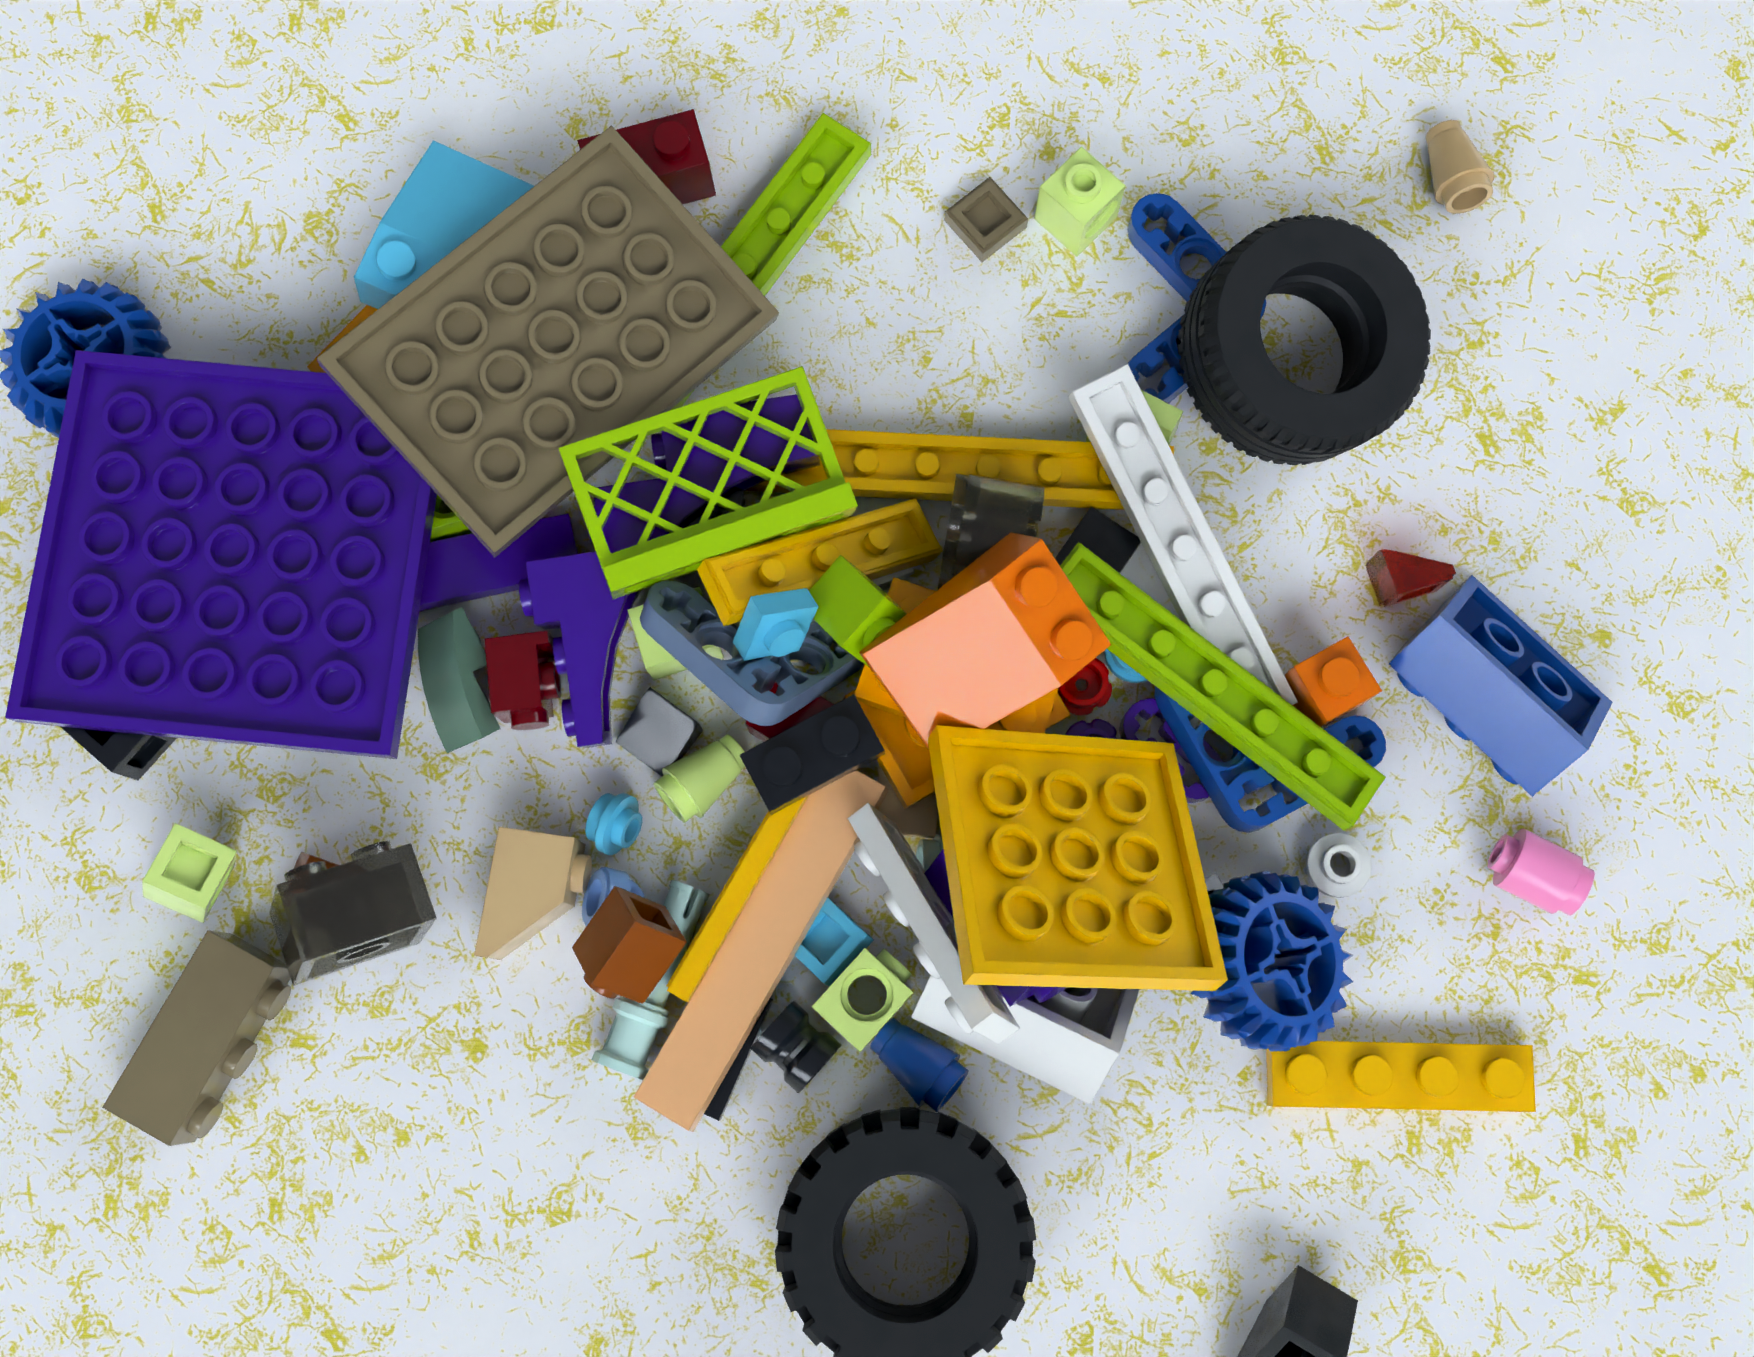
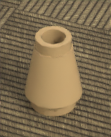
(1458, 169)

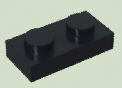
(812, 754)

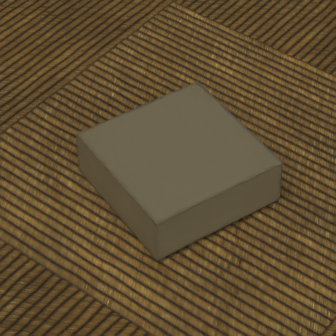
(986, 219)

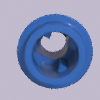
(919, 1064)

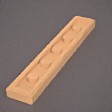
(757, 952)

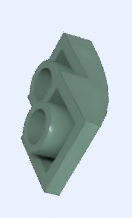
(447, 657)

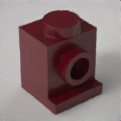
(522, 679)

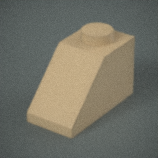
(529, 887)

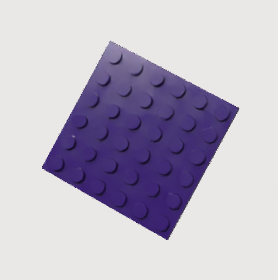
(223, 562)

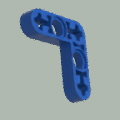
(1153, 248)
(1231, 779)

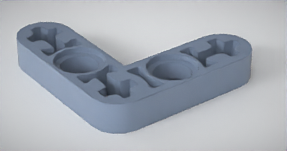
(686, 621)

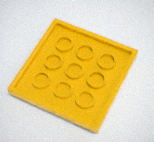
(1072, 862)

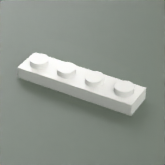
(917, 904)

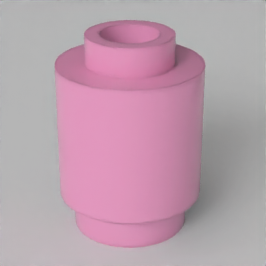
(1540, 872)

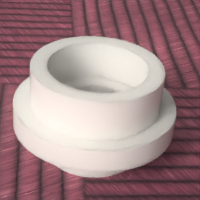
(1320, 871)

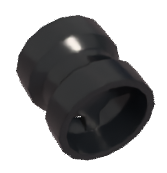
(785, 1036)

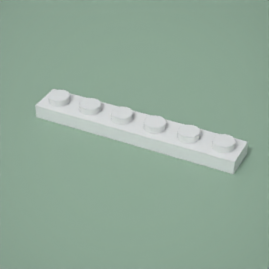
(1172, 523)

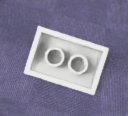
(1060, 1041)

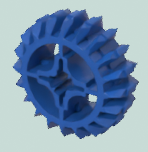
(50, 335)
(1278, 962)

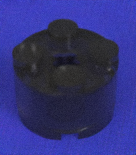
(983, 514)

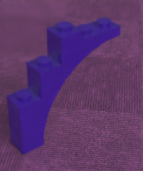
(573, 589)

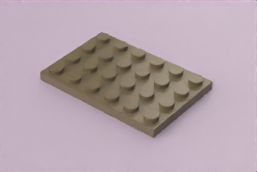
(545, 330)

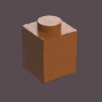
(628, 946)

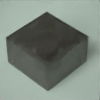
(350, 910)

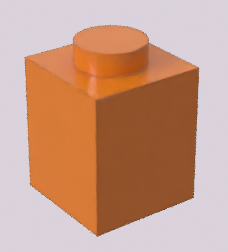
(1332, 683)

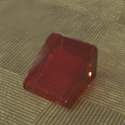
(1405, 576)

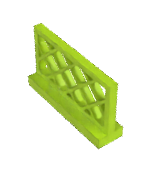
(686, 548)

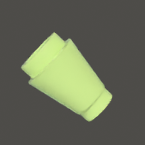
(700, 778)

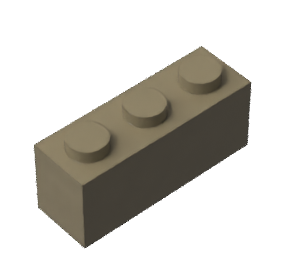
(200, 1040)

